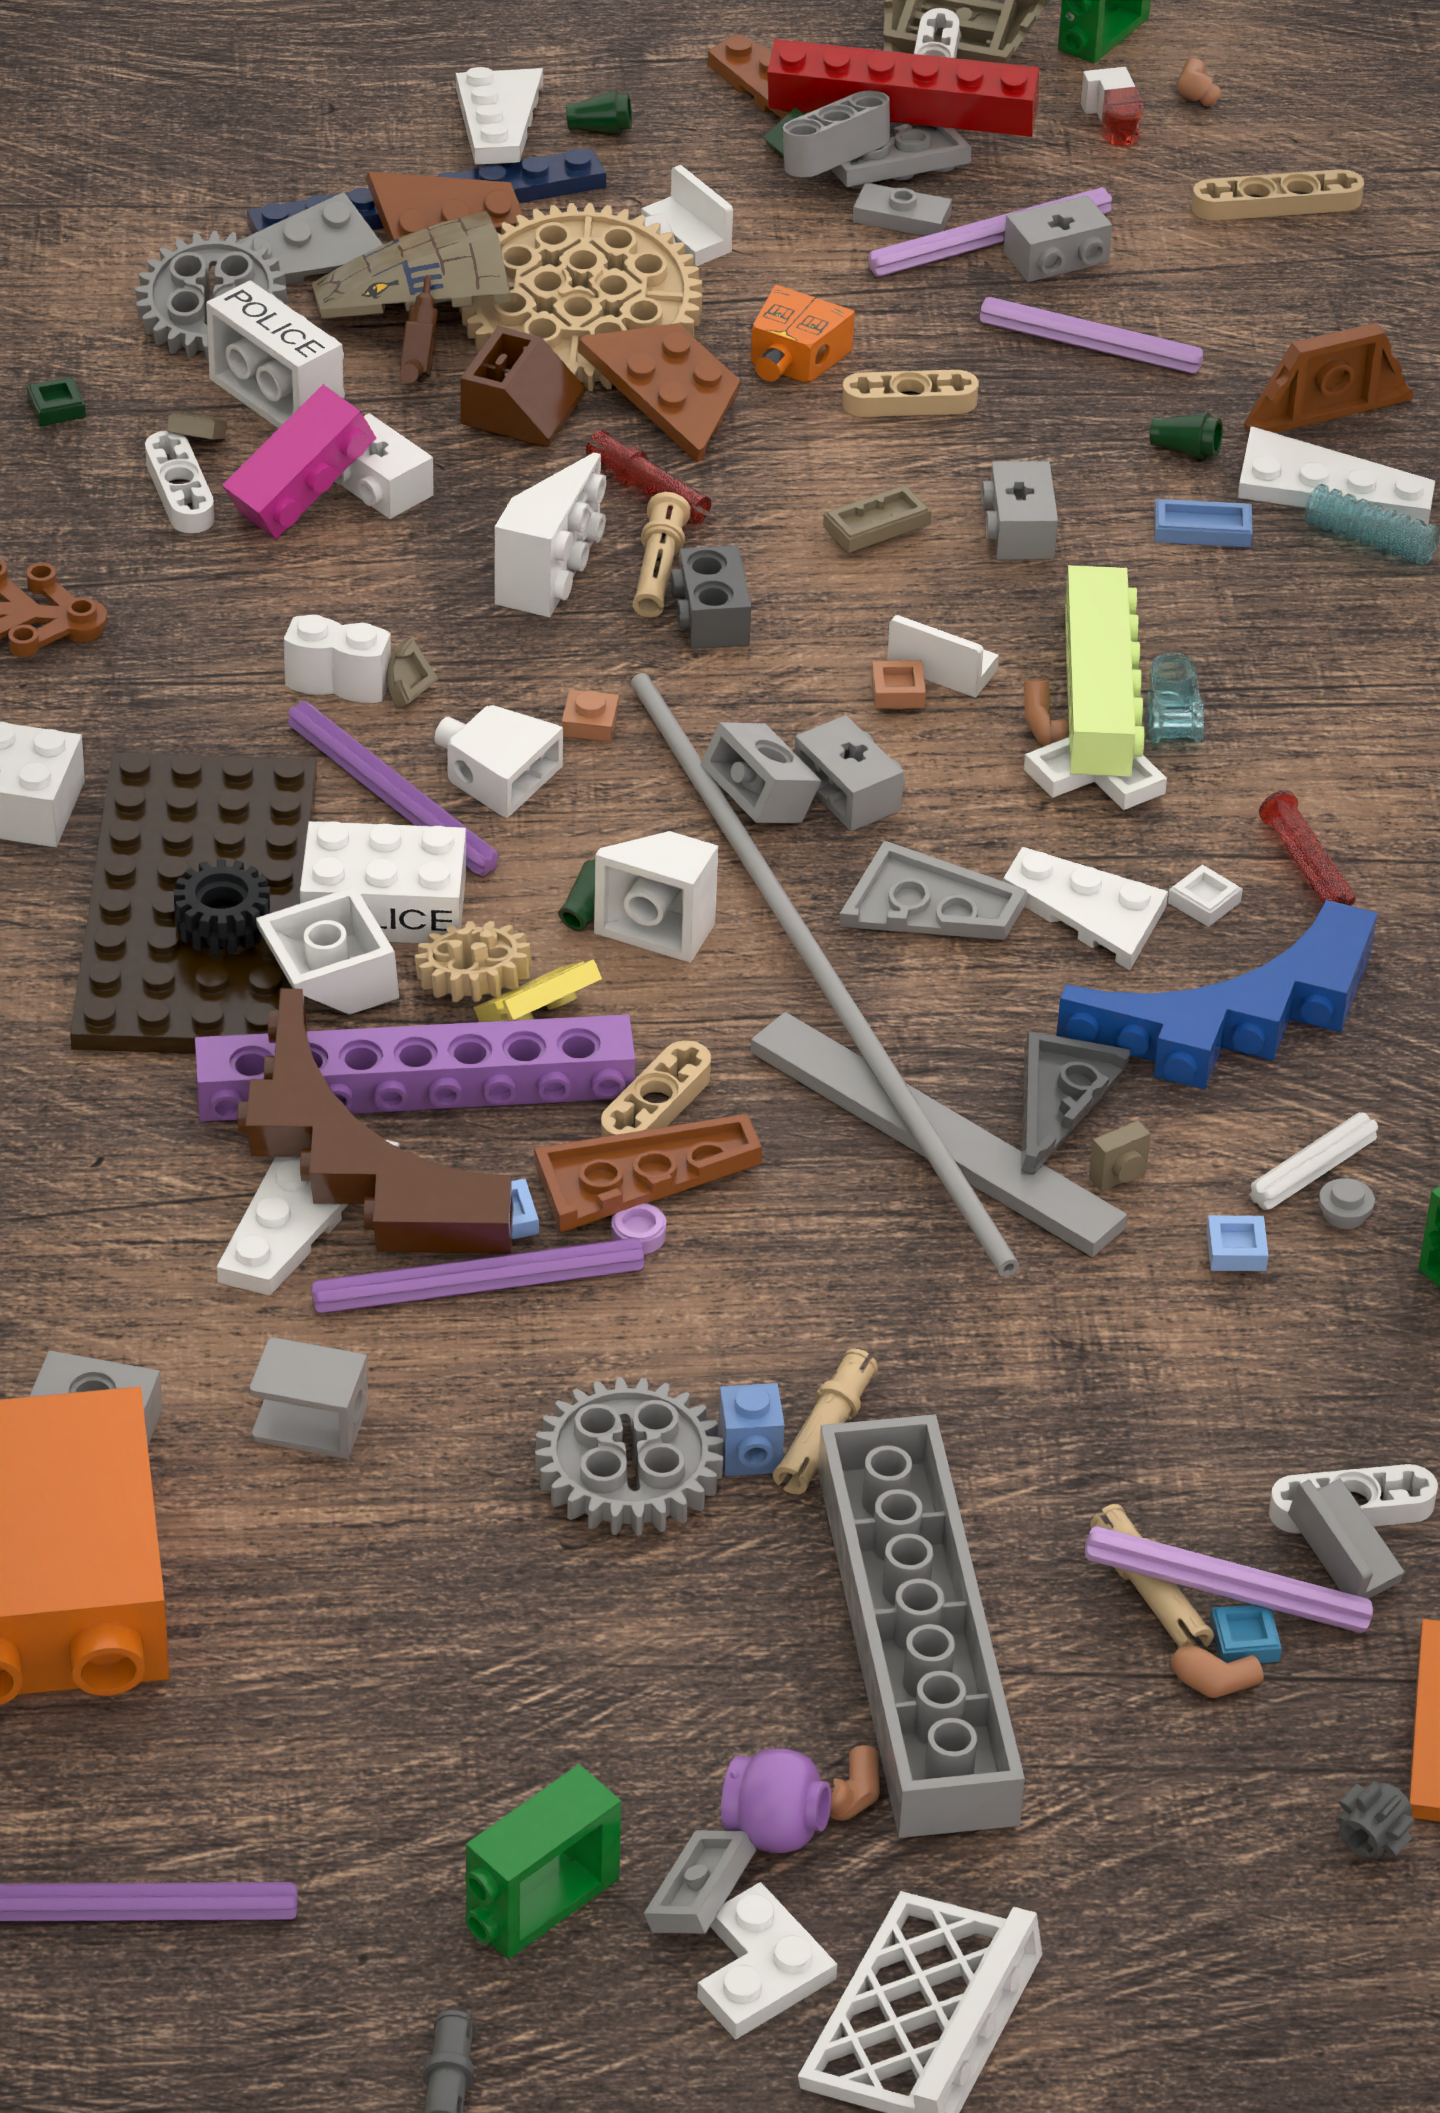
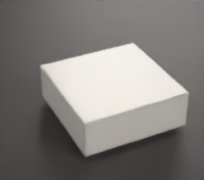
(1205, 895)

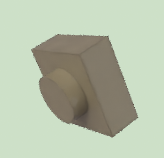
(1119, 1156)

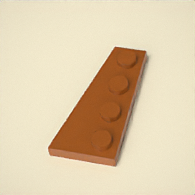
(745, 68)
(628, 1169)

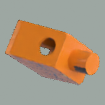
(799, 336)

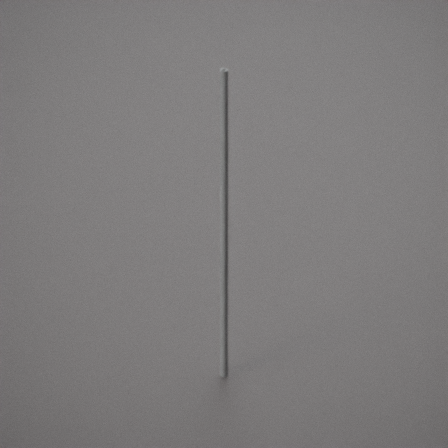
(828, 981)

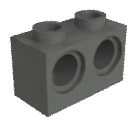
(712, 596)

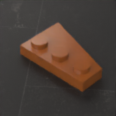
(419, 201)

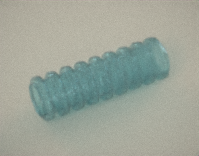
(1371, 524)

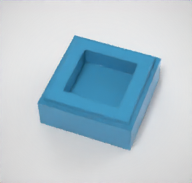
(1245, 1632)

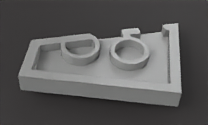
(907, 154)
(317, 239)
(931, 896)

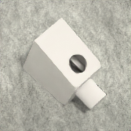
(501, 756)

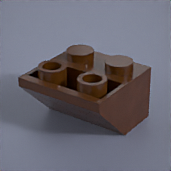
(519, 388)

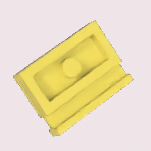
(549, 989)

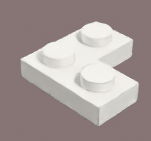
(1051, 770)
(774, 1963)

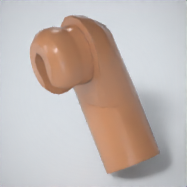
(1196, 85)
(1038, 713)
(861, 1788)

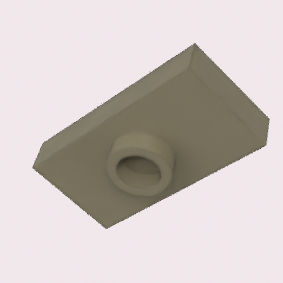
(876, 518)

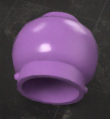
(775, 1799)

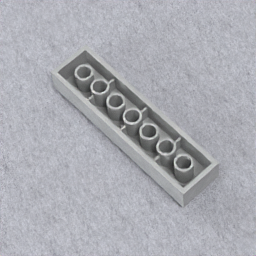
(919, 1627)

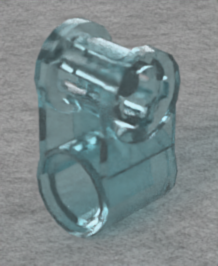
(1174, 699)

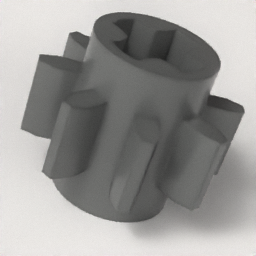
(1375, 1820)

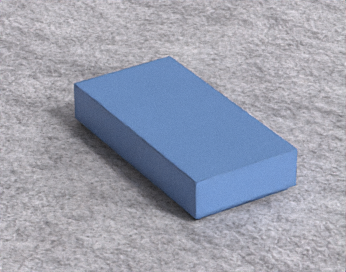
(1203, 523)

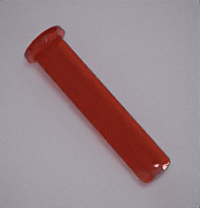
(1282, 813)

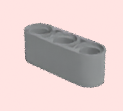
(836, 133)

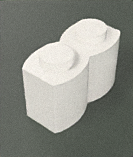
(337, 658)

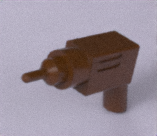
(419, 337)

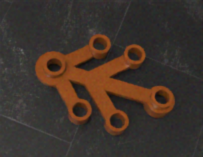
(72, 617)

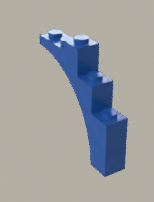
(1246, 1014)

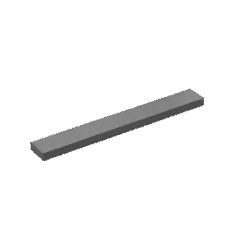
(982, 1157)

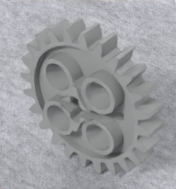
(177, 287)
(586, 1461)

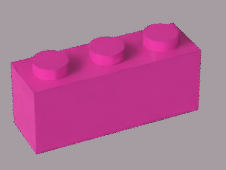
(299, 461)

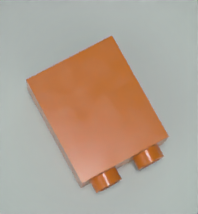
(78, 1546)

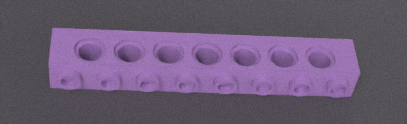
(436, 1064)

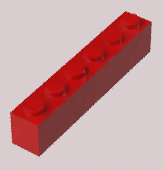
(919, 86)

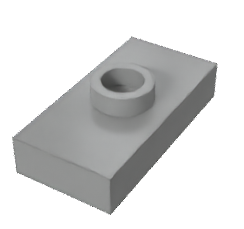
(901, 210)
(699, 1882)

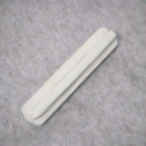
(1313, 1161)

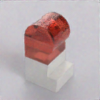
(1115, 101)

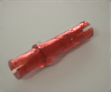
(633, 467)

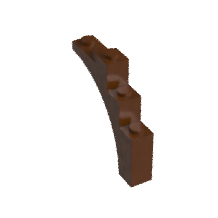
(404, 1197)

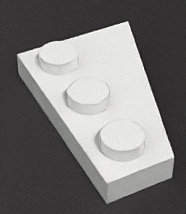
(1093, 902)

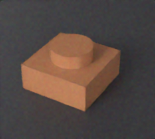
(898, 684)
(590, 715)

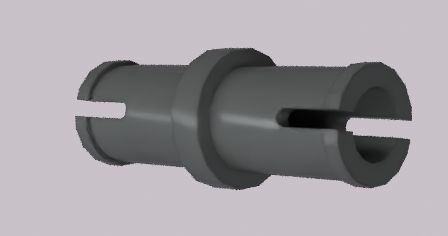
(449, 2068)

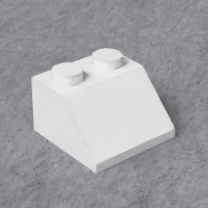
(657, 893)
(333, 951)

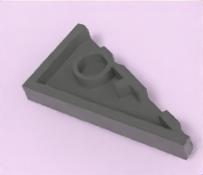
(1060, 1088)

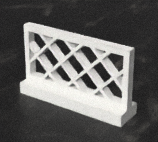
(975, 2015)

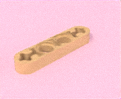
(1322, 190)

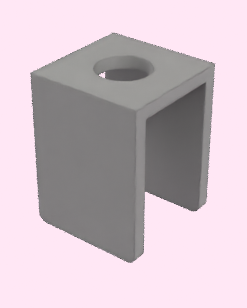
(310, 1397)

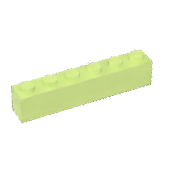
(1102, 671)

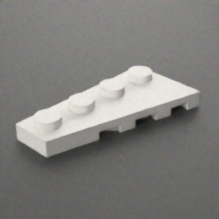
(498, 111)
(1289, 470)
(276, 1230)

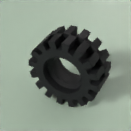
(221, 886)

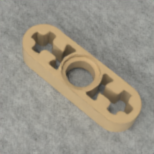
(940, 393)
(660, 1077)

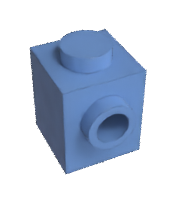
(751, 1428)

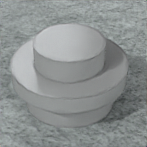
(1346, 1202)

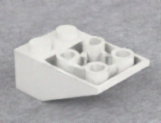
(548, 537)

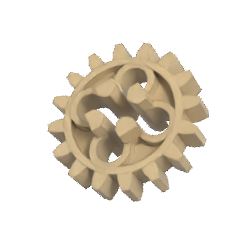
(473, 961)

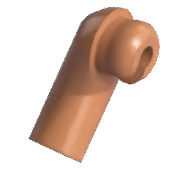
(1214, 1676)

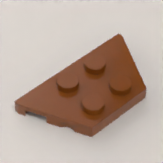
(667, 379)
(1330, 380)

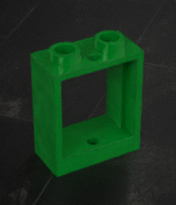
(1098, 25)
(542, 1861)

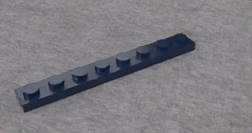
(530, 178)

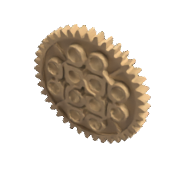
(587, 277)

